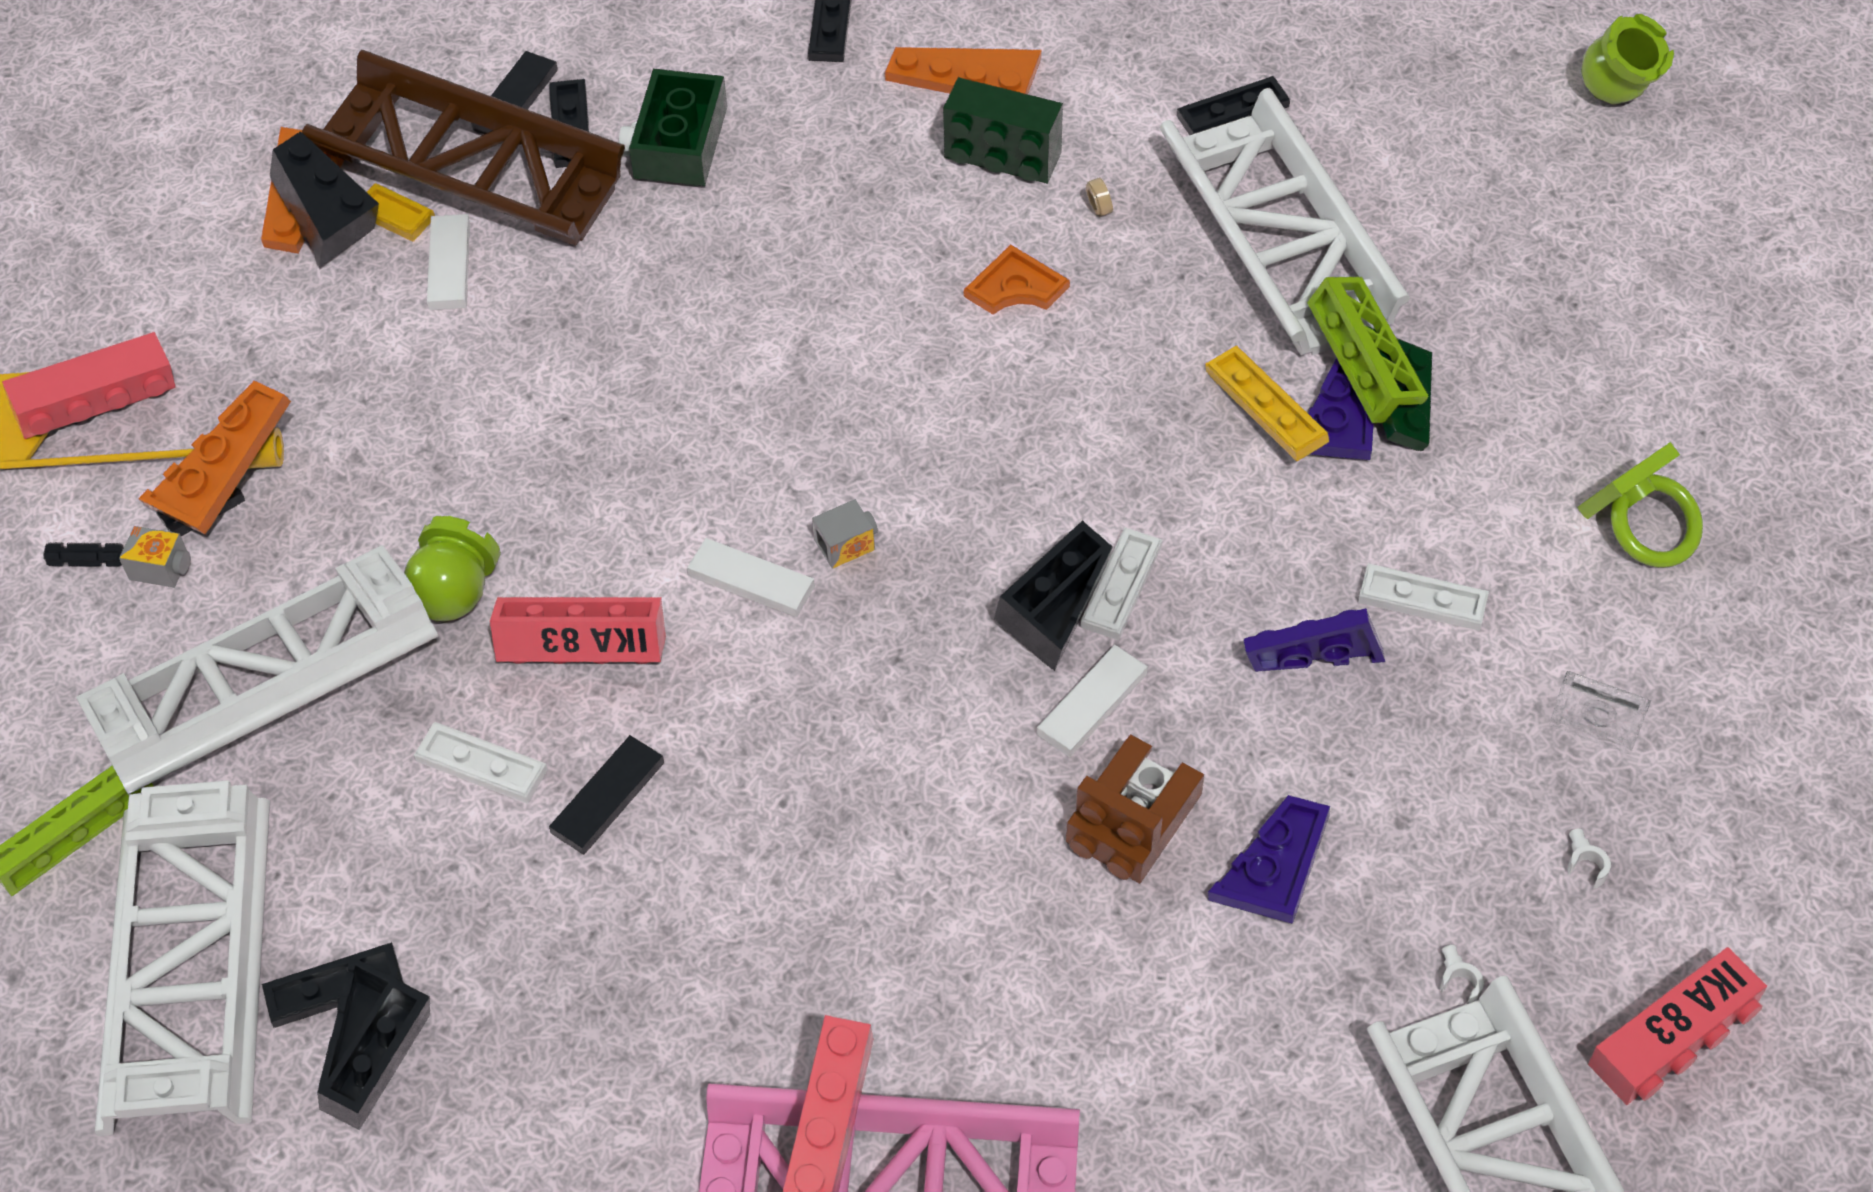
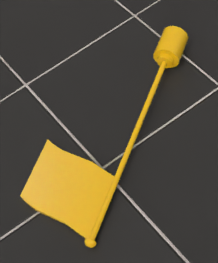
(17, 451)

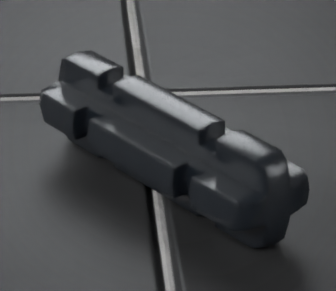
(83, 554)

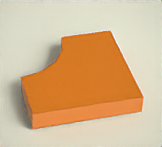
(1016, 280)

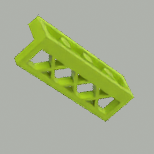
(1357, 347)
(62, 830)

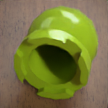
(1626, 59)
(451, 567)

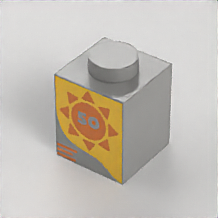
(844, 533)
(155, 557)

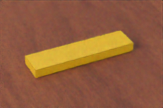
(1267, 403)

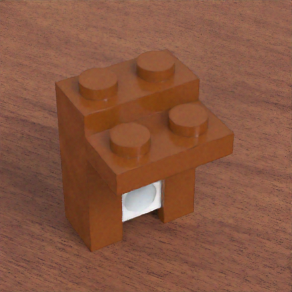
(1122, 819)

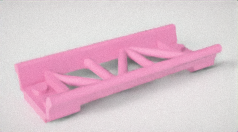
(739, 1141)

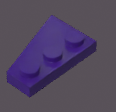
(1343, 418)
(1325, 639)
(1277, 864)

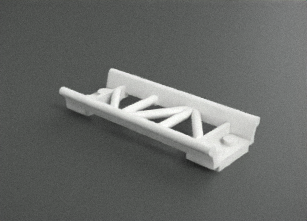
(1241, 142)
(146, 753)
(164, 822)
(1472, 1038)

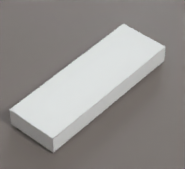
(448, 262)
(751, 577)
(1121, 583)
(1423, 597)
(1092, 701)
(481, 762)

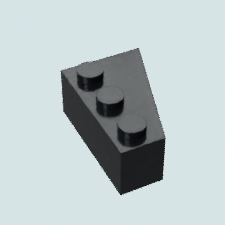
(322, 197)
(1054, 593)
(369, 1041)

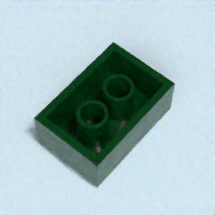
(678, 127)
(1002, 130)

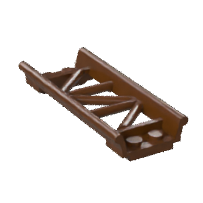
(564, 211)

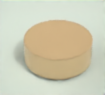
(1099, 197)

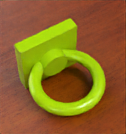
(1635, 486)

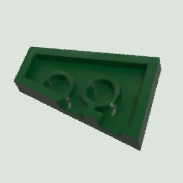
(1411, 423)

